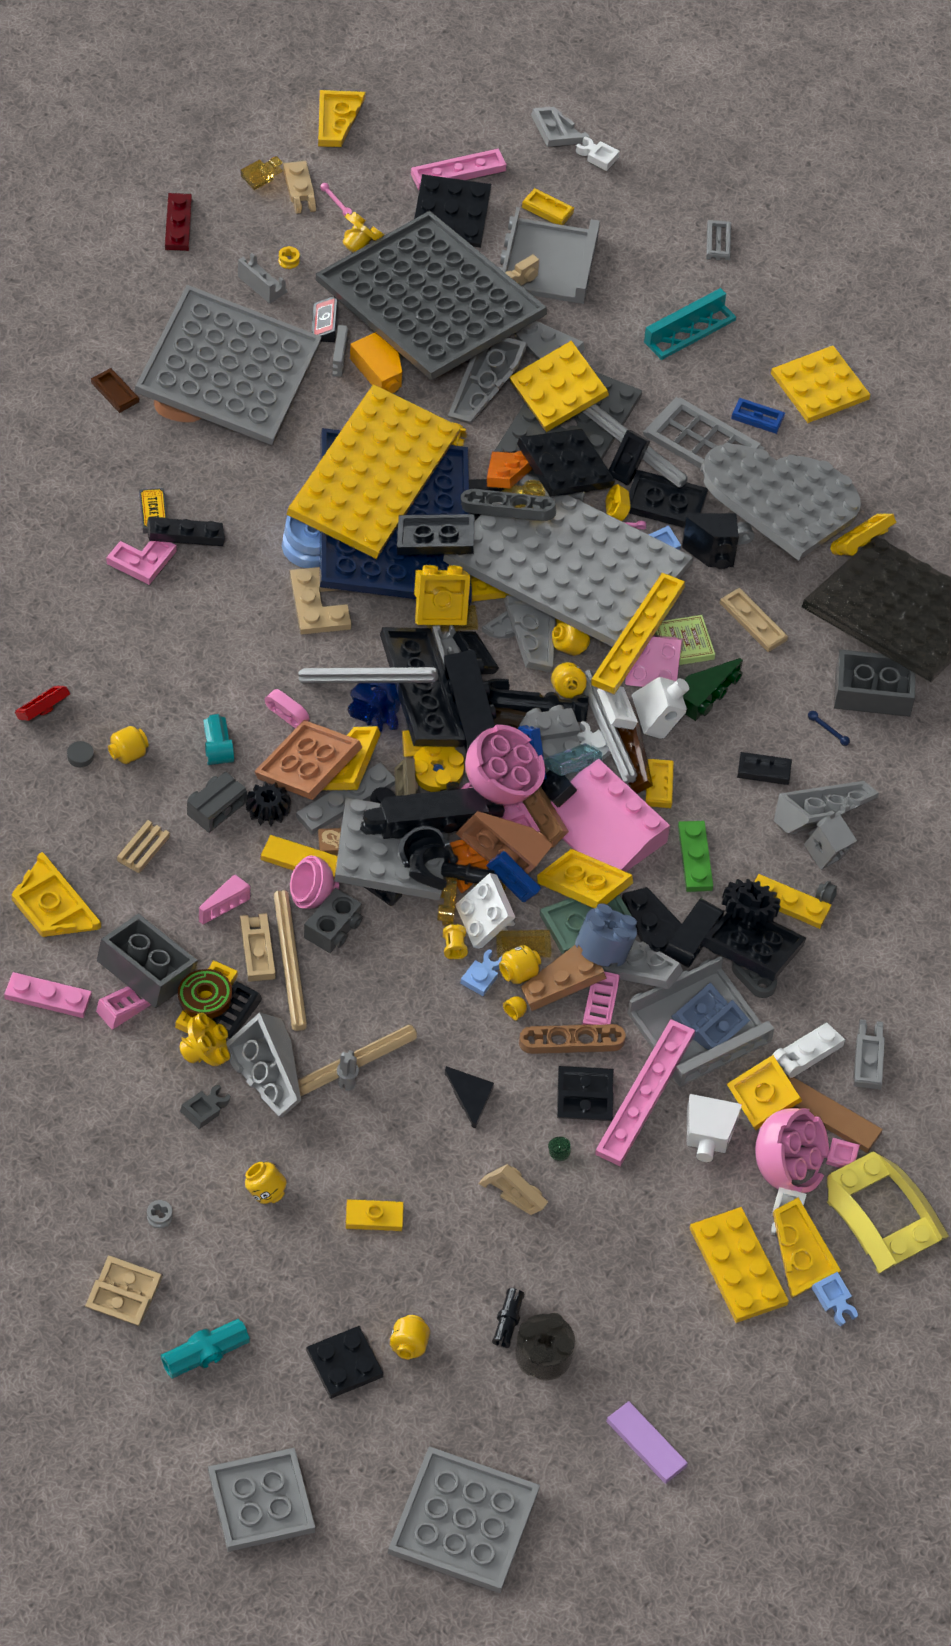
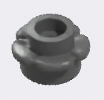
(826, 892)

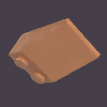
(492, 835)

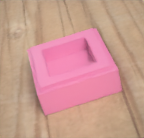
(842, 1153)

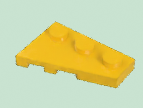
(337, 115)
(352, 774)
(802, 1248)

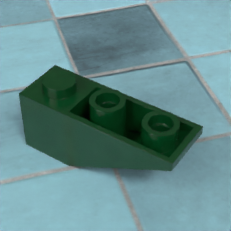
(710, 685)

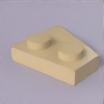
(515, 1189)

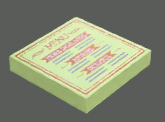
(696, 644)

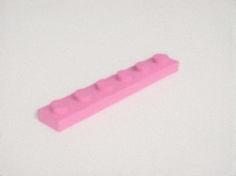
(645, 1092)

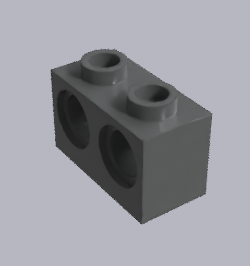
(328, 918)

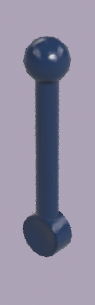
(813, 716)

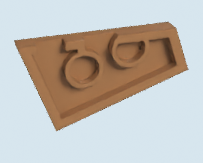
(561, 978)

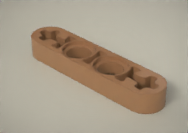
(571, 1034)

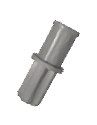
(347, 1070)

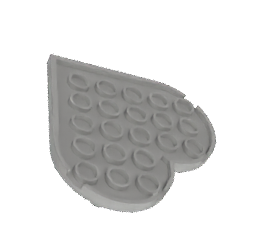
(786, 499)

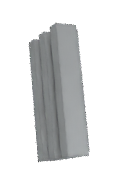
(718, 253)
(340, 350)

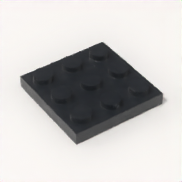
(456, 203)
(565, 462)
(756, 947)

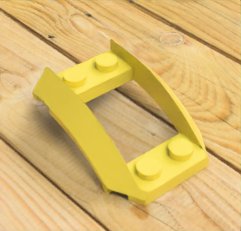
(902, 1243)

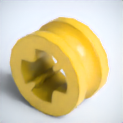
(289, 263)

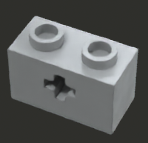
(830, 841)

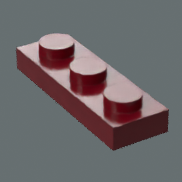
(178, 221)

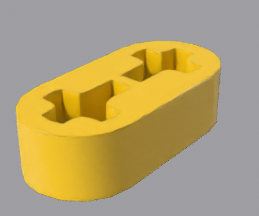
(618, 502)

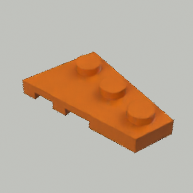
(507, 469)

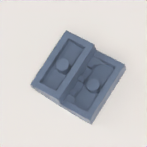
(711, 1017)

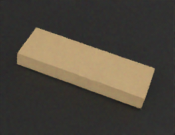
(753, 619)

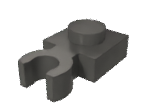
(203, 1108)

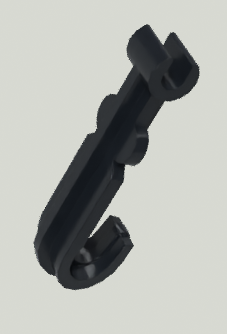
(526, 701)

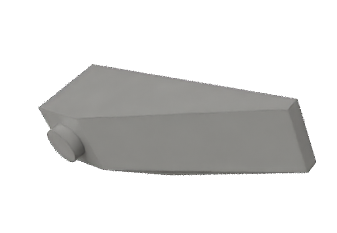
(485, 377)

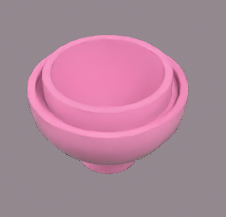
(311, 882)

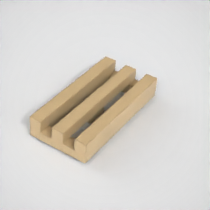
(154, 831)

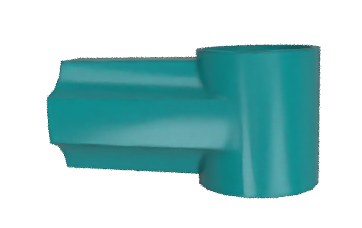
(217, 745)

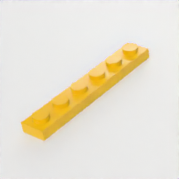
(638, 633)

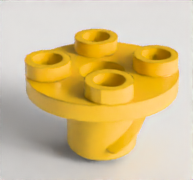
(359, 234)
(205, 1041)

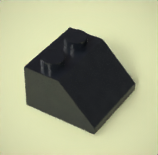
(711, 538)

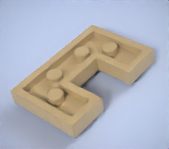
(309, 609)

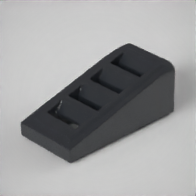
(253, 998)

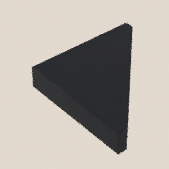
(471, 1093)

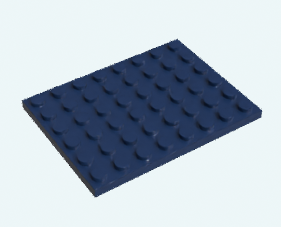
(390, 573)

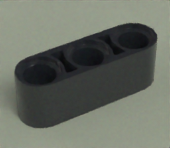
(689, 937)

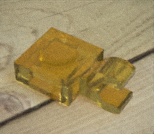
(261, 173)

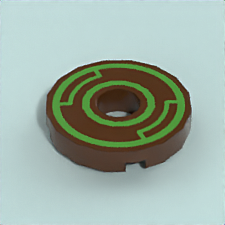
(205, 981)

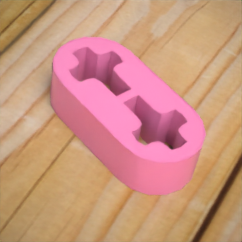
(286, 708)

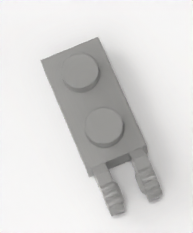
(869, 1057)

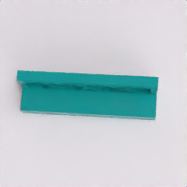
(685, 318)

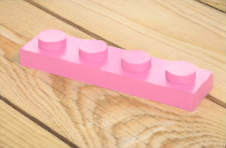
(462, 167)

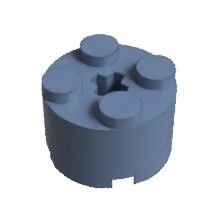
(606, 936)

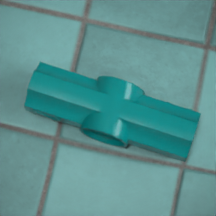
(205, 1348)

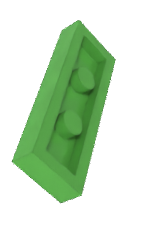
(695, 856)

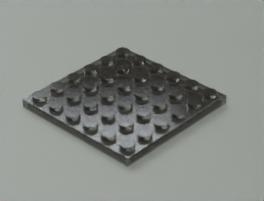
(890, 606)

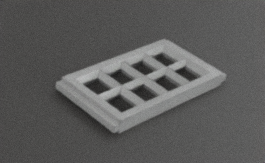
(672, 410)

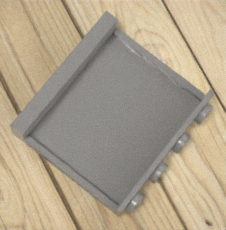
(562, 252)
(654, 1010)

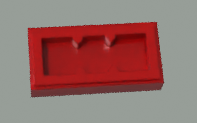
(43, 703)

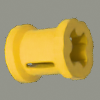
(454, 939)

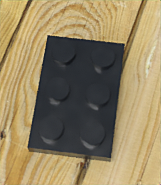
(663, 501)
(435, 534)

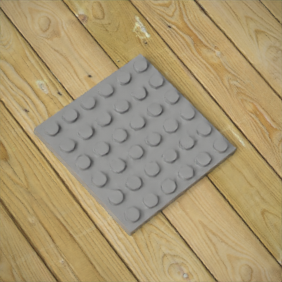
(228, 364)

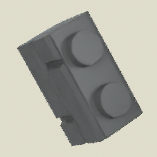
(216, 801)

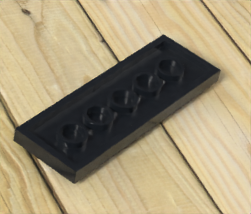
(426, 706)

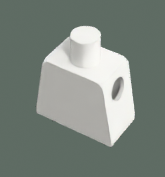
(660, 705)
(710, 1125)

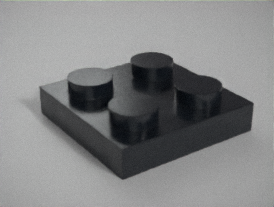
(344, 1362)

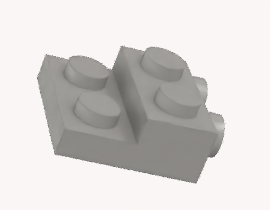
(557, 729)

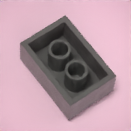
(873, 684)
(145, 960)

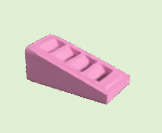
(228, 896)
(607, 986)
(113, 1013)

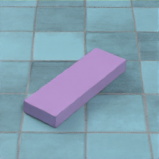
(647, 1442)

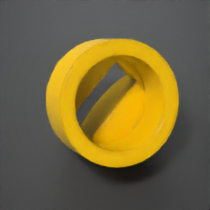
(515, 1007)

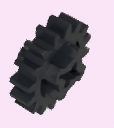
(751, 901)

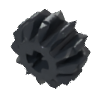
(268, 803)

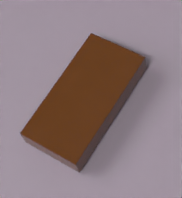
(115, 390)

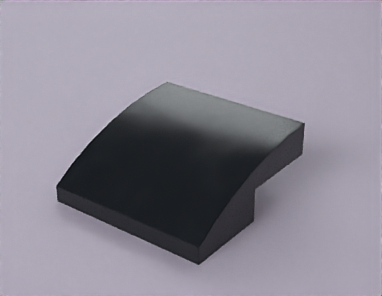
(585, 1093)

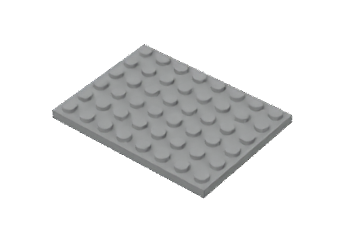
(573, 566)

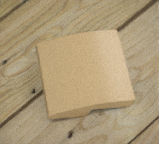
(124, 1290)

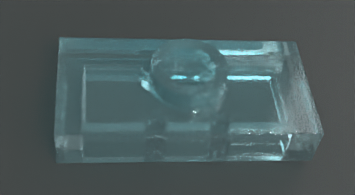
(573, 759)

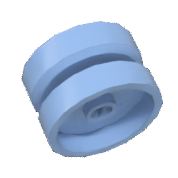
(301, 543)

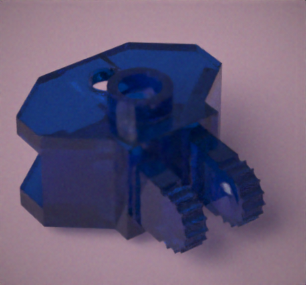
(375, 705)

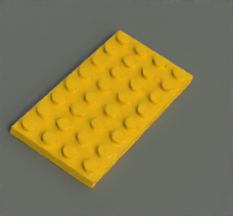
(373, 471)

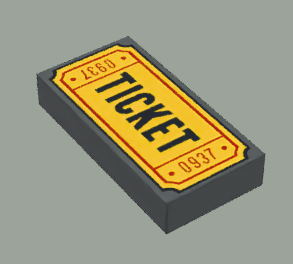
(152, 505)

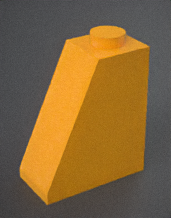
(377, 362)

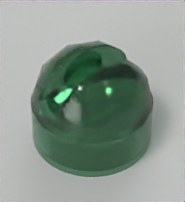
(556, 1148)

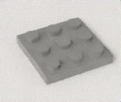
(261, 1499)

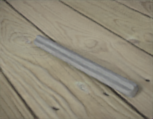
(651, 456)
(368, 675)
(610, 733)

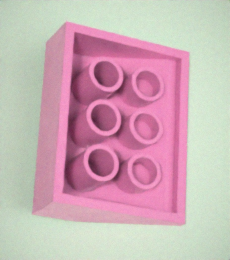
(610, 819)

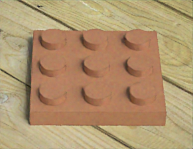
(308, 759)

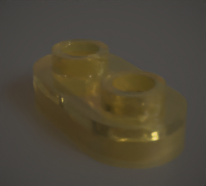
(447, 911)

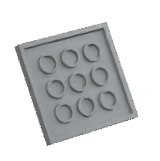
(376, 861)
(464, 1519)

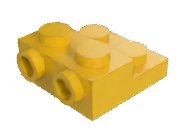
(441, 595)

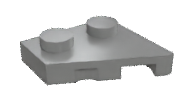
(556, 128)

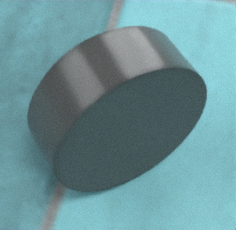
(80, 754)

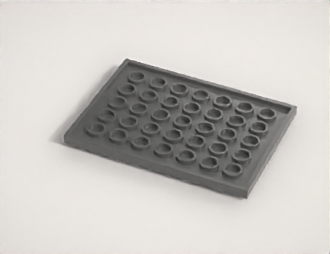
(431, 295)

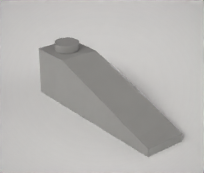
(805, 808)
(266, 1059)

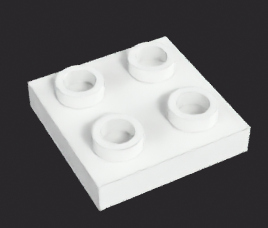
(485, 911)

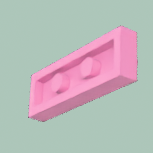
(47, 995)

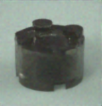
(545, 1346)

